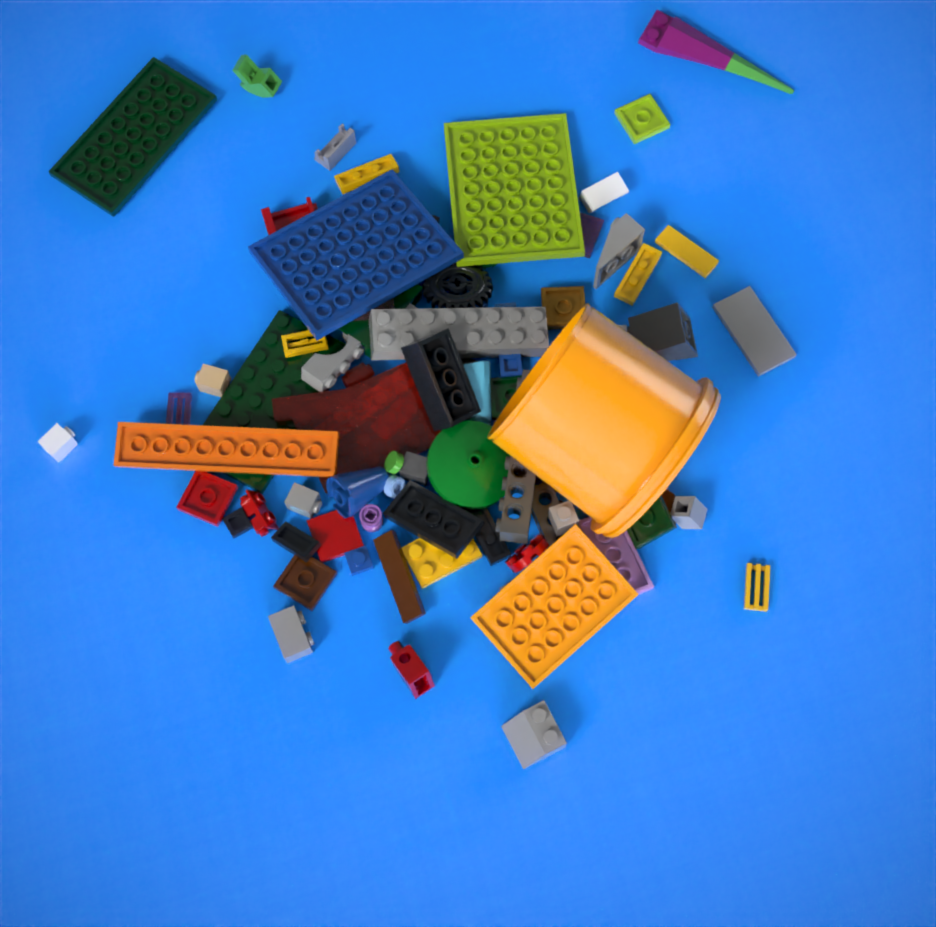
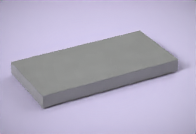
(754, 331)

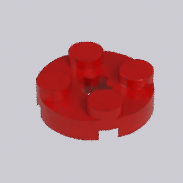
(526, 553)

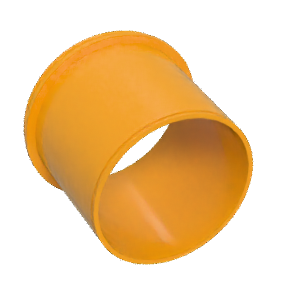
(605, 421)

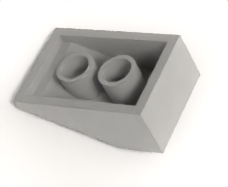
(620, 246)

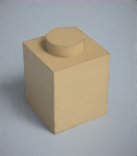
(212, 380)

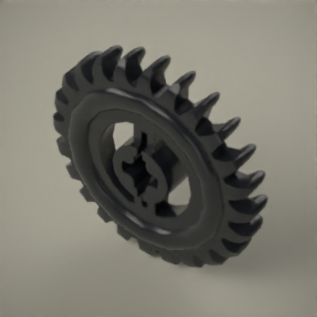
(479, 287)

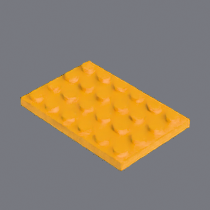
(554, 606)

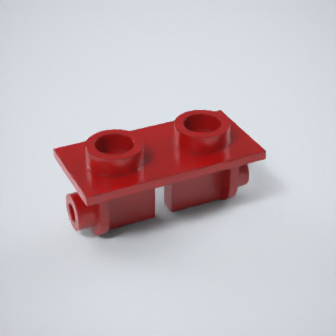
(253, 504)

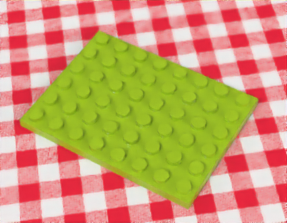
(513, 190)

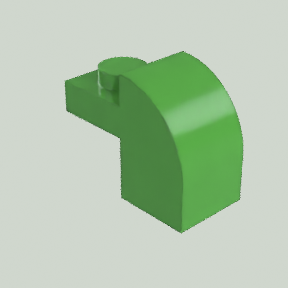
(256, 80)

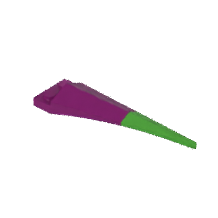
(680, 40)

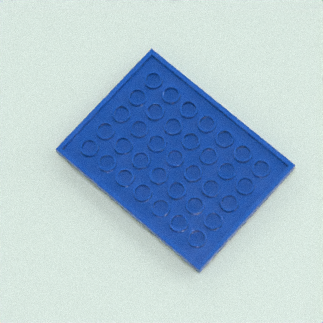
(355, 253)

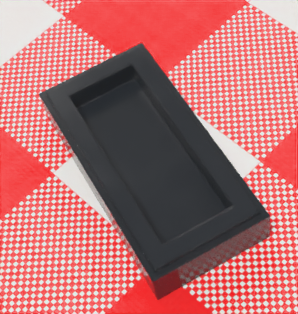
(296, 541)

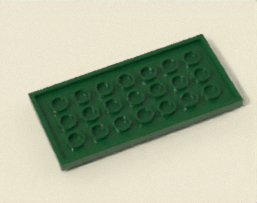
(133, 136)
(262, 378)

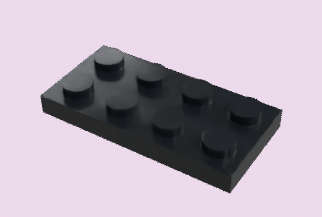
(433, 519)

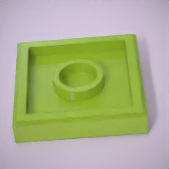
(642, 118)

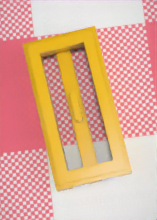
(305, 342)
(766, 581)

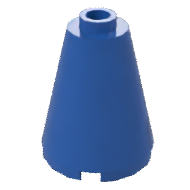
(356, 489)

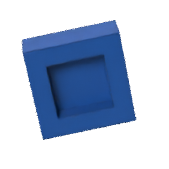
(510, 365)
(359, 560)

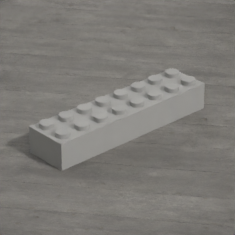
(473, 330)

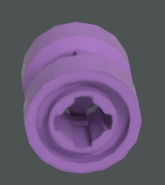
(371, 523)

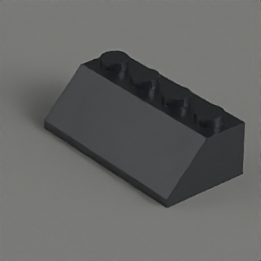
(441, 380)

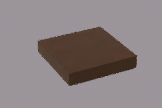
(305, 581)

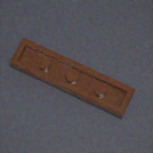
(399, 577)

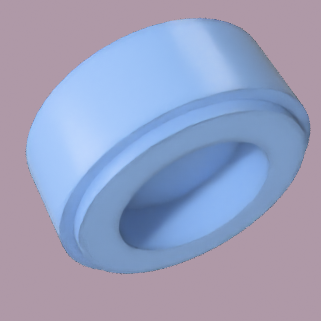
(394, 486)

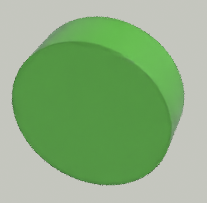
(394, 462)

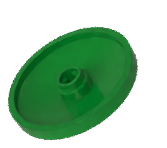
(456, 476)

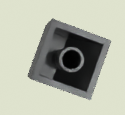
(665, 331)

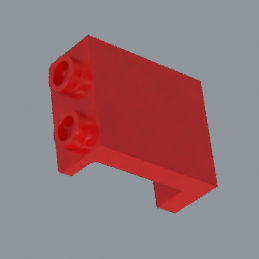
(282, 218)

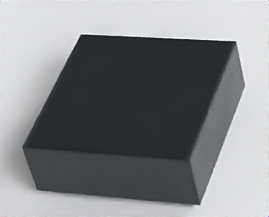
(237, 523)

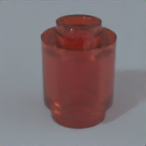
(357, 374)

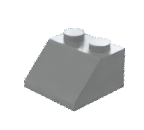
(534, 735)

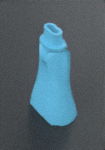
(480, 379)

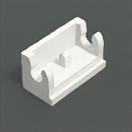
(603, 192)

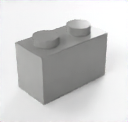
(290, 633)

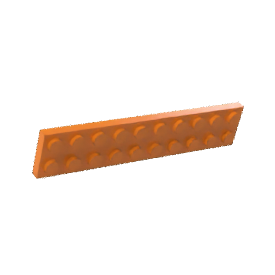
(226, 449)

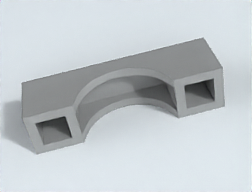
(323, 370)

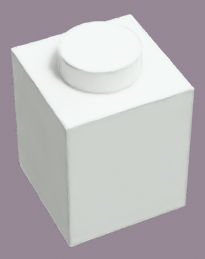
(58, 442)

